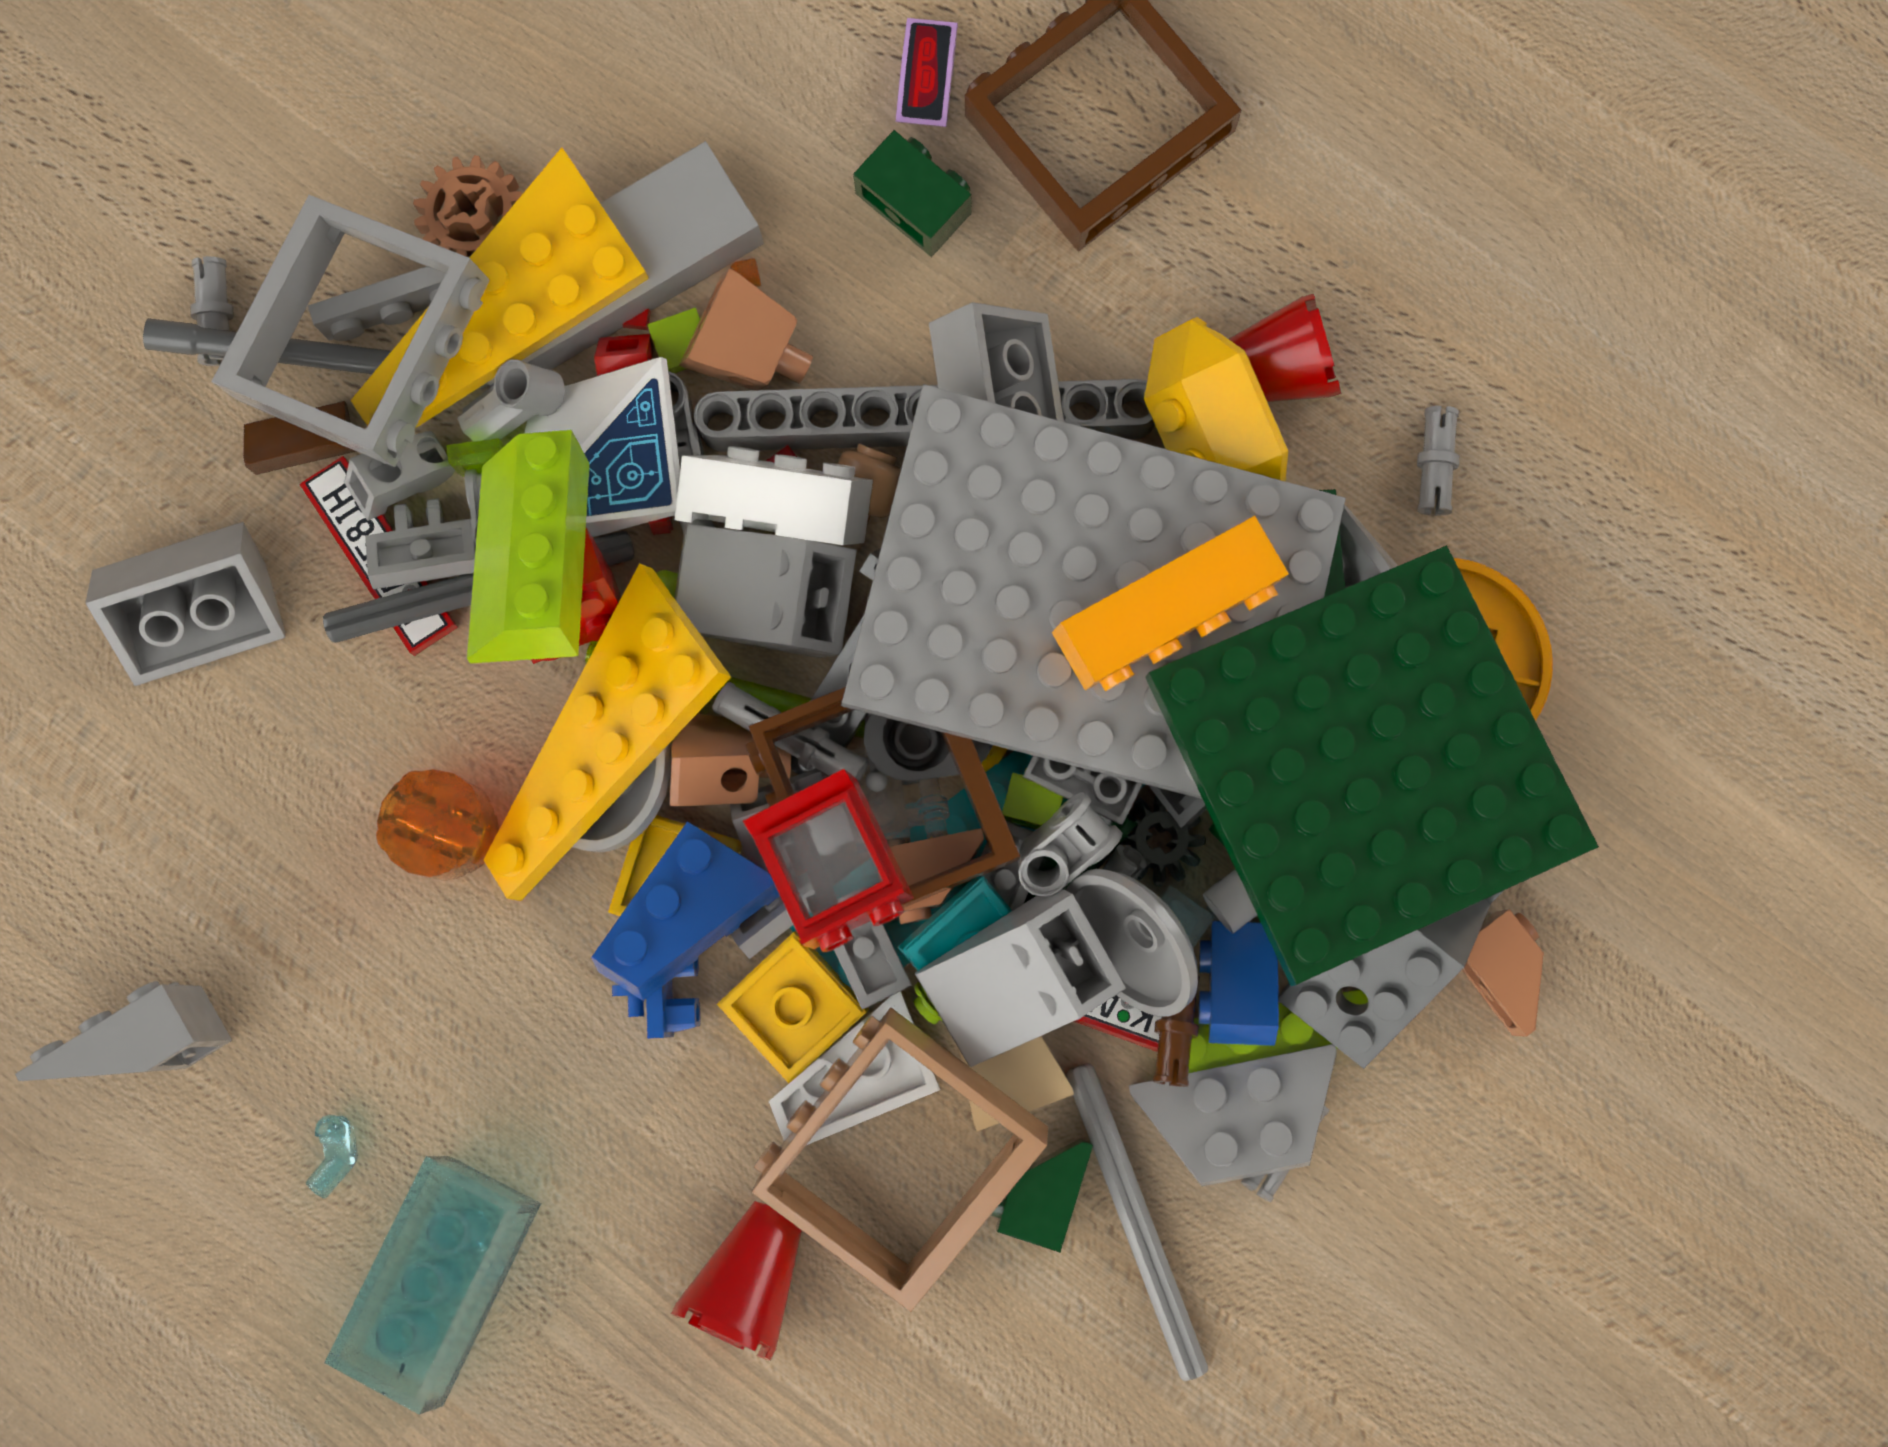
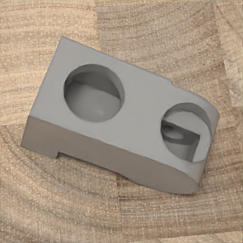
(379, 485)

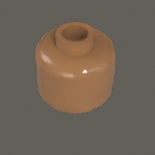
(880, 468)

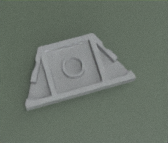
(1243, 1115)

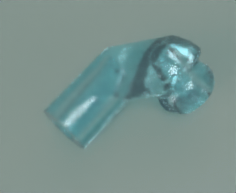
(340, 1154)

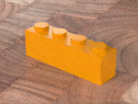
(1169, 604)

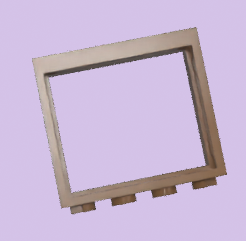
(820, 1221)

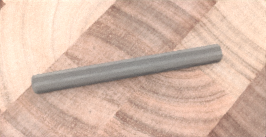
(1137, 1223)

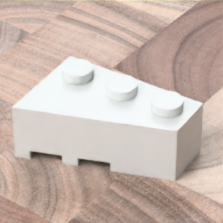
(775, 496)

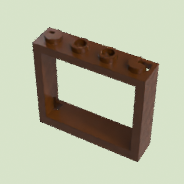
(1146, 178)
(1003, 849)

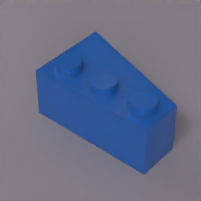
(681, 911)

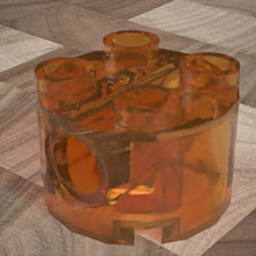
(436, 825)

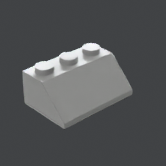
(998, 357)
(186, 604)

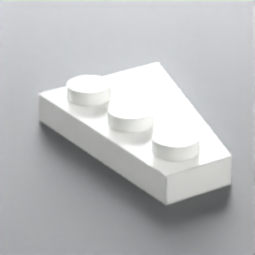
(885, 1085)

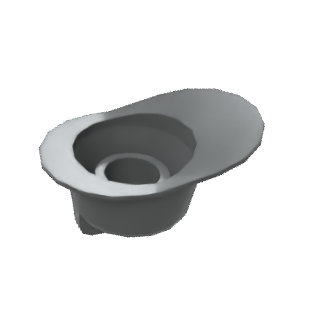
(911, 750)

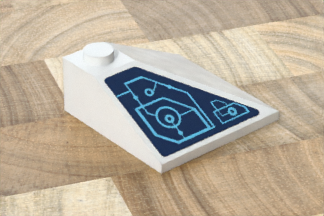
(629, 440)

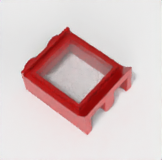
(830, 861)

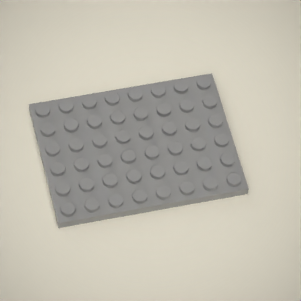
(1021, 525)

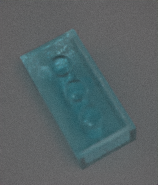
(432, 1283)

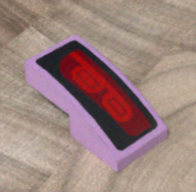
(926, 72)

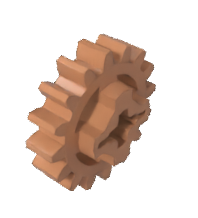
(464, 189)

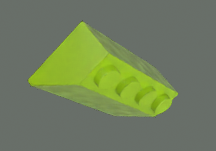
(530, 550)

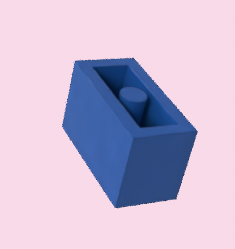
(1241, 986)

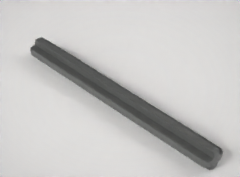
(436, 598)

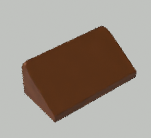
(280, 445)

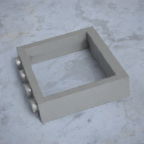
(289, 290)

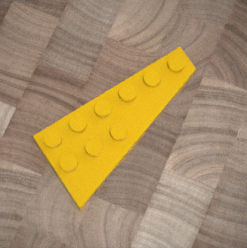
(547, 270)
(623, 711)

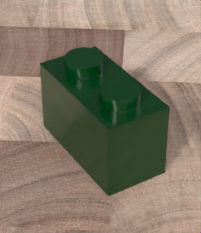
(913, 192)

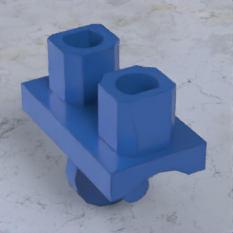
(663, 1012)

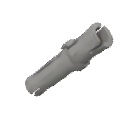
(810, 745)

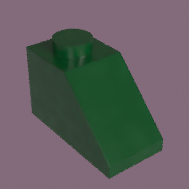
(1045, 1197)

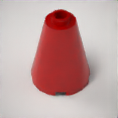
(1291, 353)
(746, 1282)

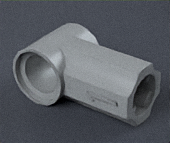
(515, 397)
(1230, 902)

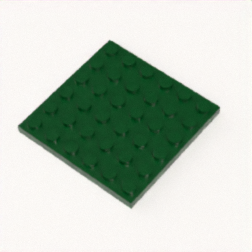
(1369, 764)

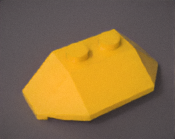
(1211, 402)

